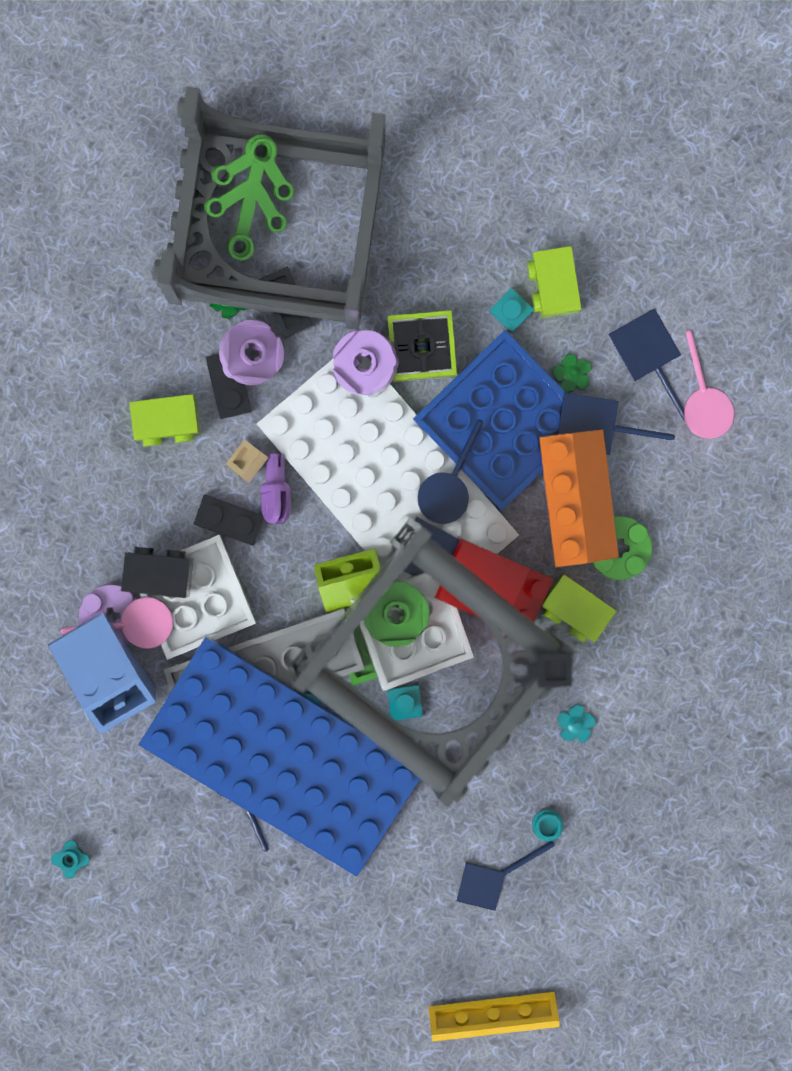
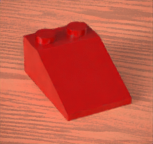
(513, 581)

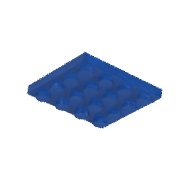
(516, 409)

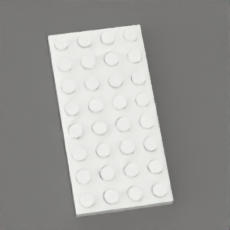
(370, 461)

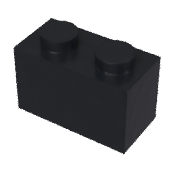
(157, 573)

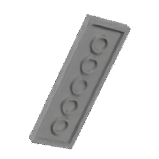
(279, 648)

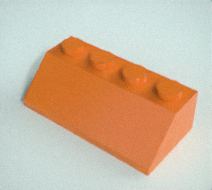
(578, 498)

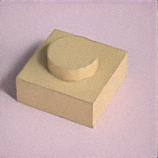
(246, 461)

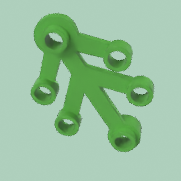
(251, 191)

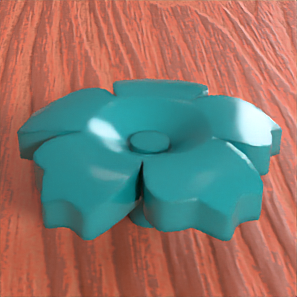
(575, 724)

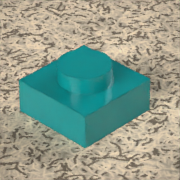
(511, 310)
(405, 702)

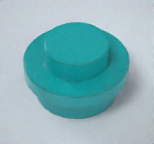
(547, 825)

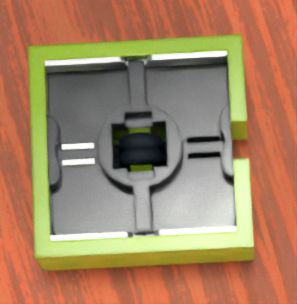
(423, 345)

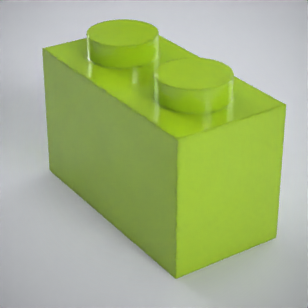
(554, 282)
(164, 419)
(345, 578)
(577, 608)

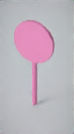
(708, 409)
(144, 623)

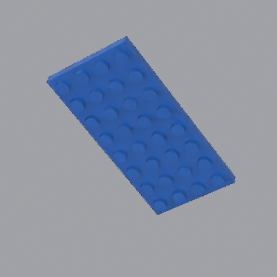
(279, 756)

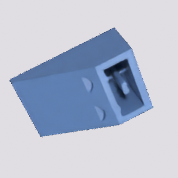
(103, 673)

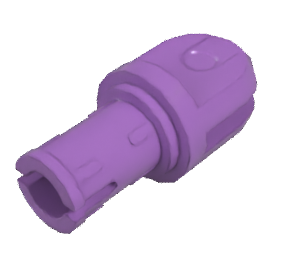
(275, 492)

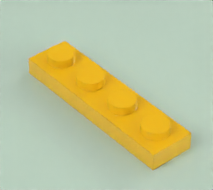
(493, 1016)

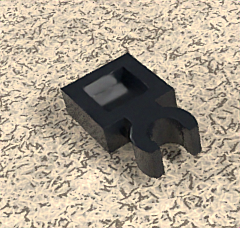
(551, 669)

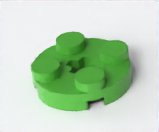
(635, 559)
(408, 625)

